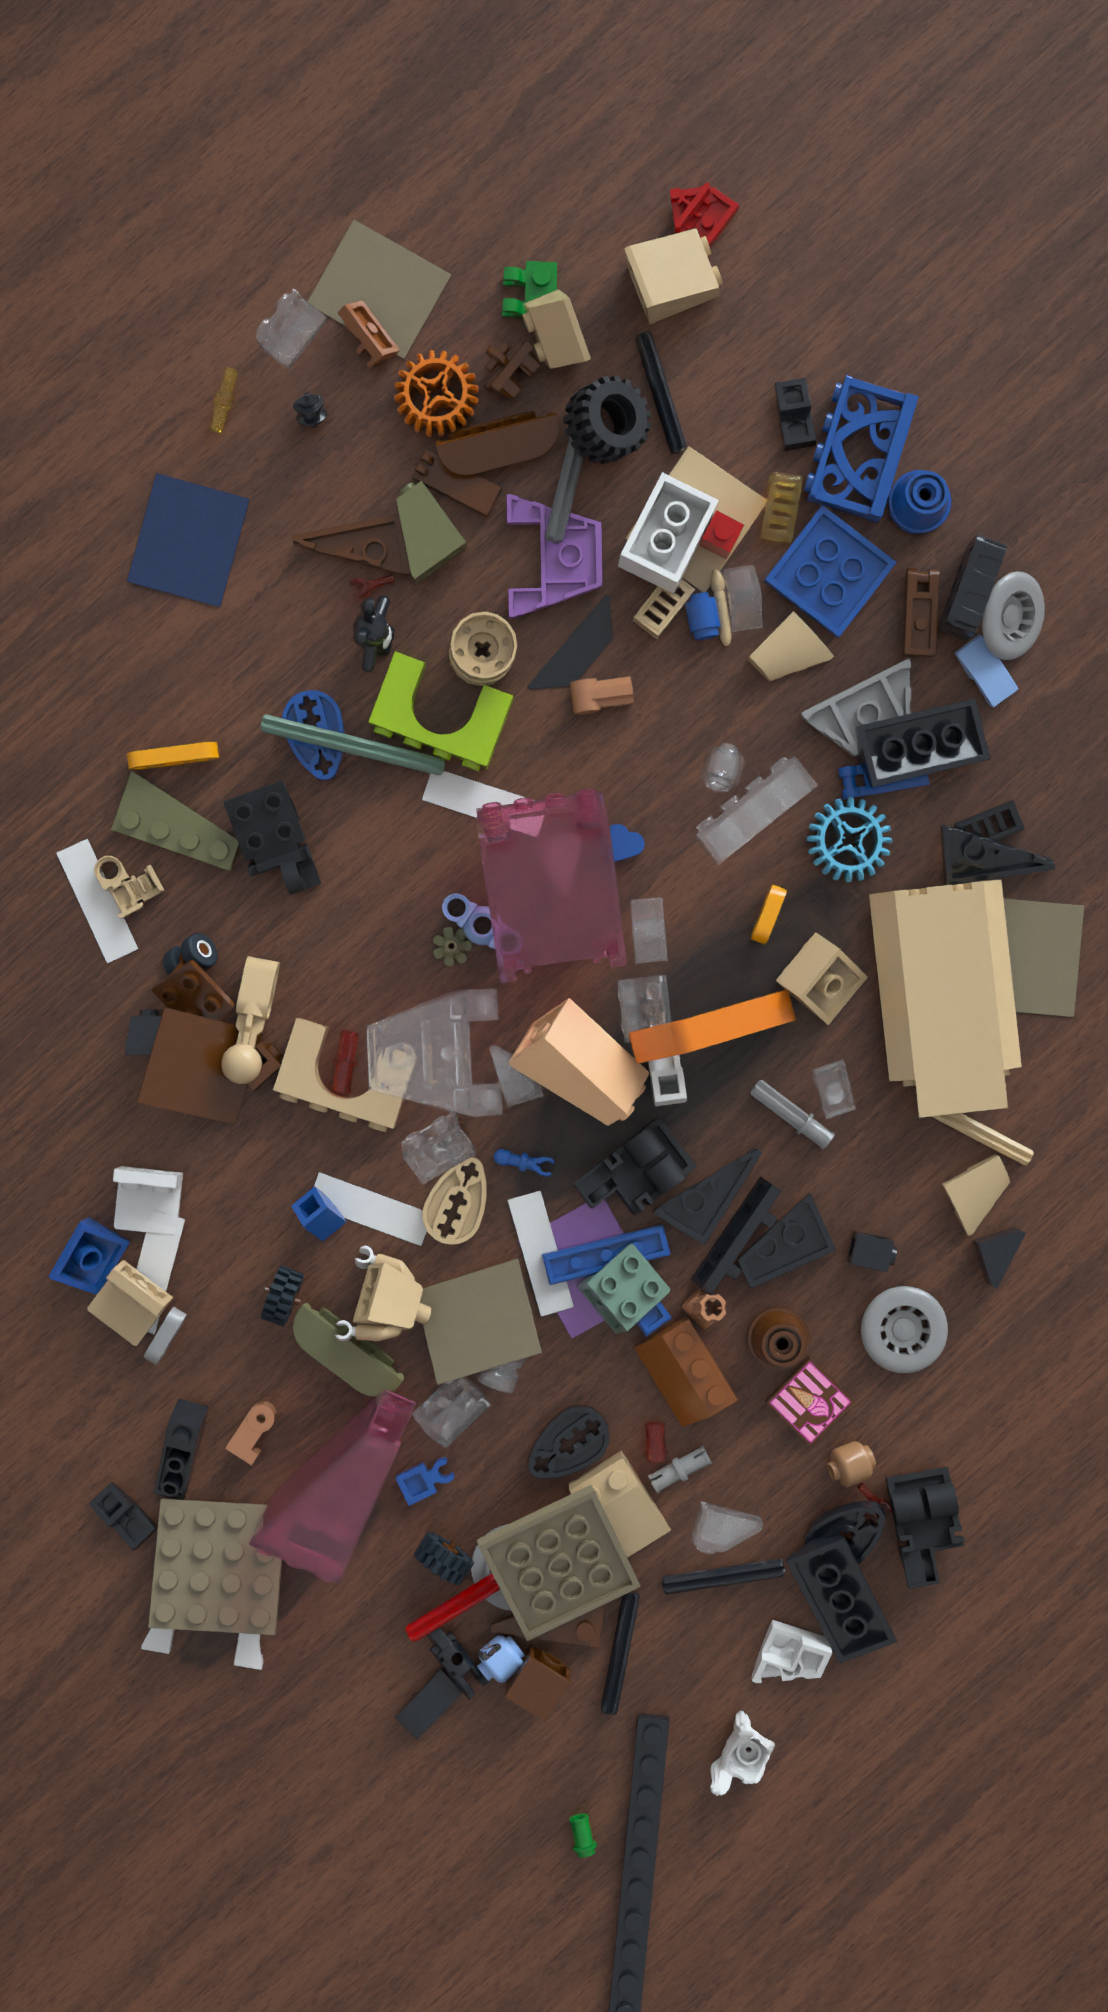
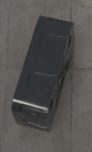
(972, 587)

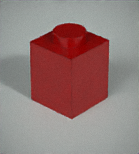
(721, 534)

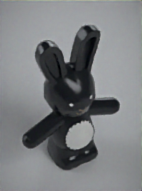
(373, 631)

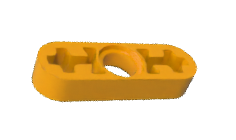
(172, 755)

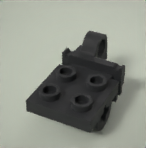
(271, 834)
(640, 1170)
(926, 1518)

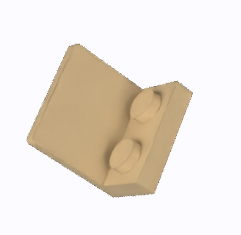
(129, 1302)

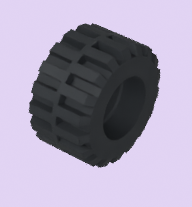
(627, 414)

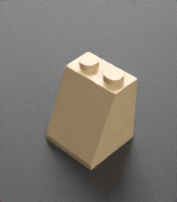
(672, 274)

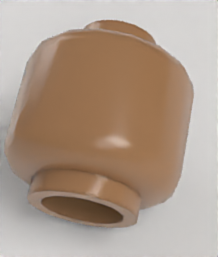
(851, 1464)

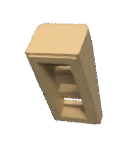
(649, 625)

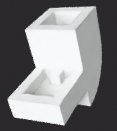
(667, 1081)

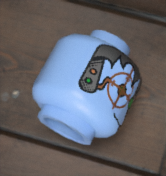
(500, 1658)

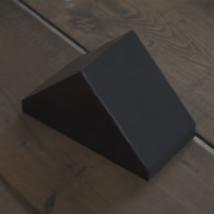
(997, 1252)

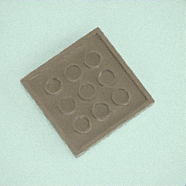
(558, 1562)
(209, 1572)

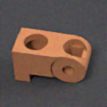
(257, 1421)

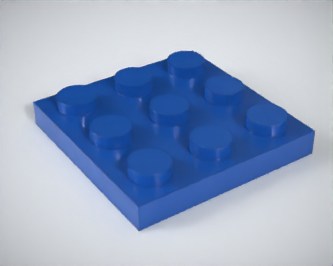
(830, 571)

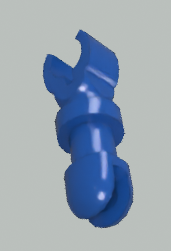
(505, 1158)

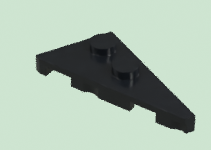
(978, 858)
(704, 1203)

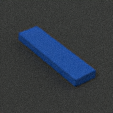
(594, 1255)

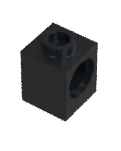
(871, 1251)

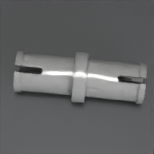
(679, 1469)

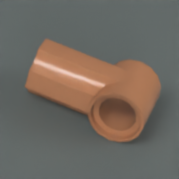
(593, 695)
(705, 1308)

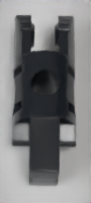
(443, 1648)

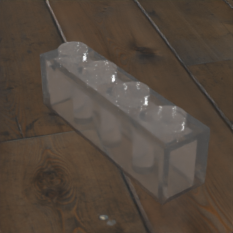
(755, 810)

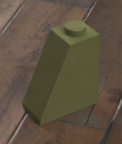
(427, 531)

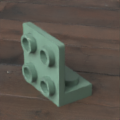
(624, 1289)

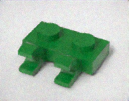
(538, 280)

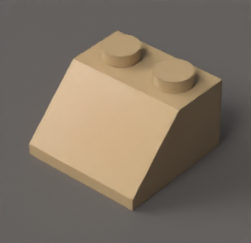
(555, 330)
(822, 978)

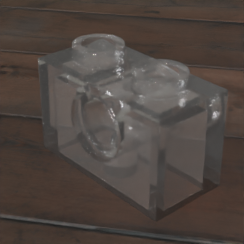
(648, 930)

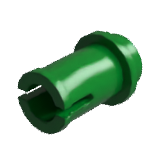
(582, 1835)

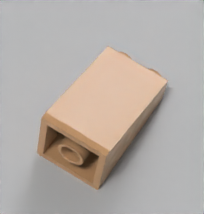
(580, 1063)

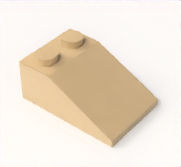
(624, 1502)

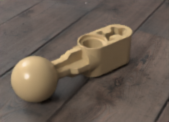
(254, 1003)

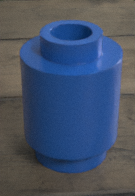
(703, 616)

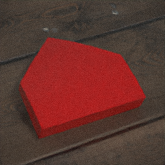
(702, 209)

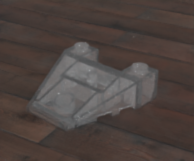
(427, 1054)

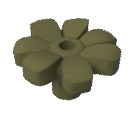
(460, 946)

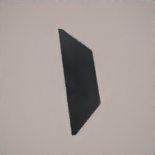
(579, 650)

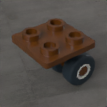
(187, 985)

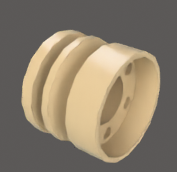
(482, 630)

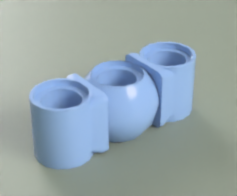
(468, 919)

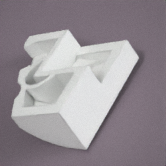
(791, 1653)

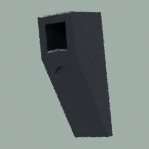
(180, 1449)

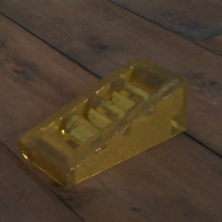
(786, 480)

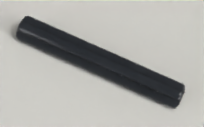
(660, 392)
(723, 1576)
(620, 1653)

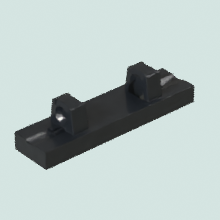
(736, 1235)

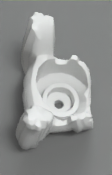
(737, 1760)

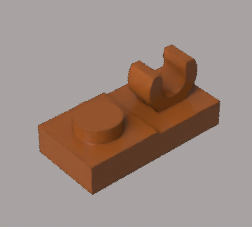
(369, 331)

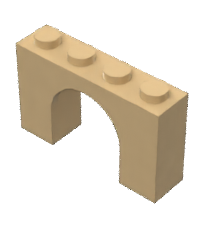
(301, 1080)

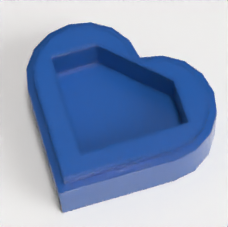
(625, 843)

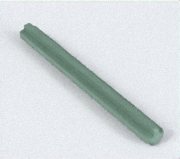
(352, 744)

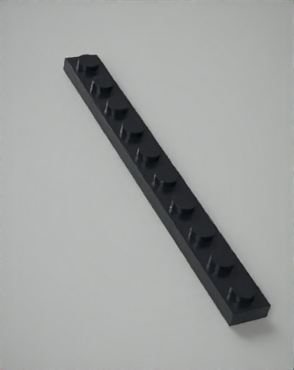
(639, 1863)

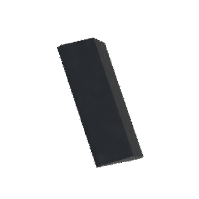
(921, 743)
(840, 1598)

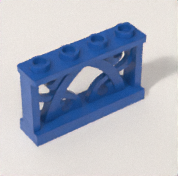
(892, 420)

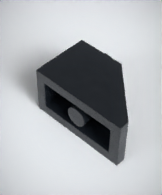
(142, 1032)

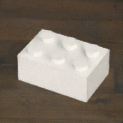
(667, 533)

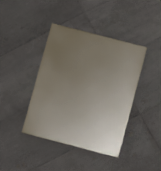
(387, 277)
(1044, 955)
(479, 1322)

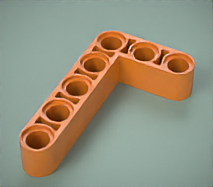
(712, 1027)

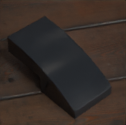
(795, 414)
(123, 1515)
(428, 1704)

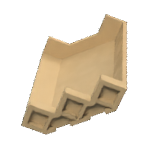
(947, 994)

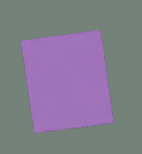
(576, 1228)

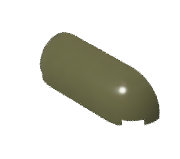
(353, 1360)

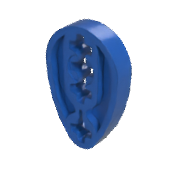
(331, 720)

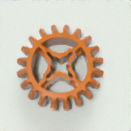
(425, 386)

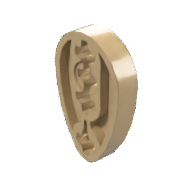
(471, 1214)

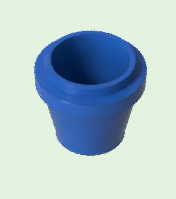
(912, 512)

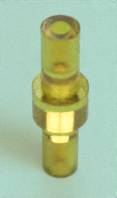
(223, 400)

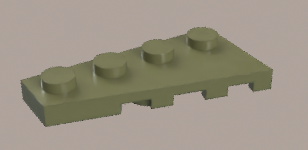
(167, 823)

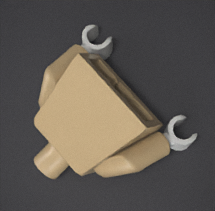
(387, 1300)

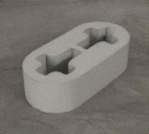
(165, 1336)

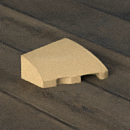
(789, 650)

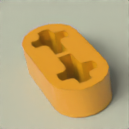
(768, 914)

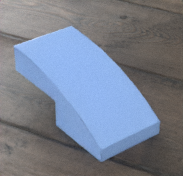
(986, 671)

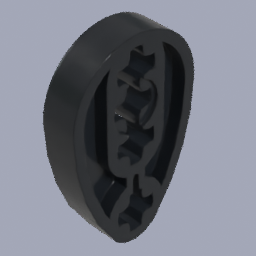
(583, 1453)
(850, 1518)

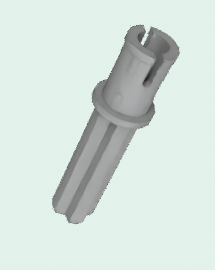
(792, 1114)

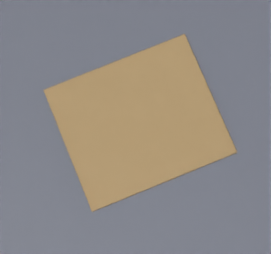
(734, 501)

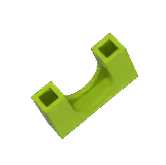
(472, 743)

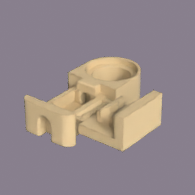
(131, 890)

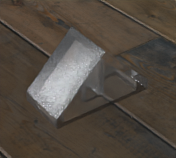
(743, 598)

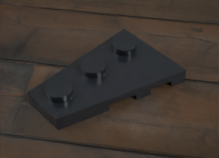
(788, 1244)

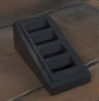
(1014, 815)

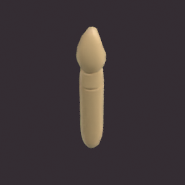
(717, 587)

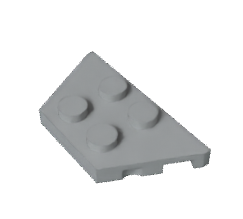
(870, 701)

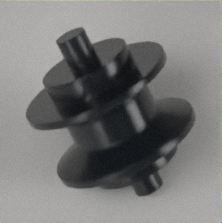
(310, 410)

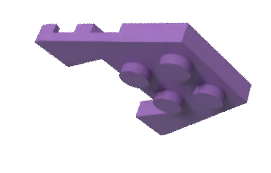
(566, 567)

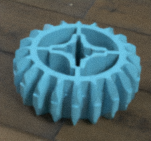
(840, 828)

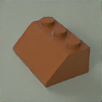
(685, 1372)

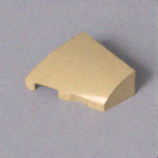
(977, 1191)

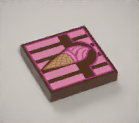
(809, 1401)

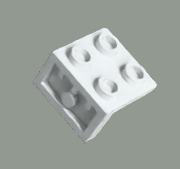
(144, 1191)

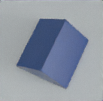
(89, 1256)

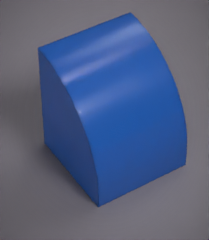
(318, 1214)

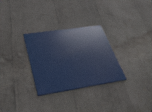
(188, 540)

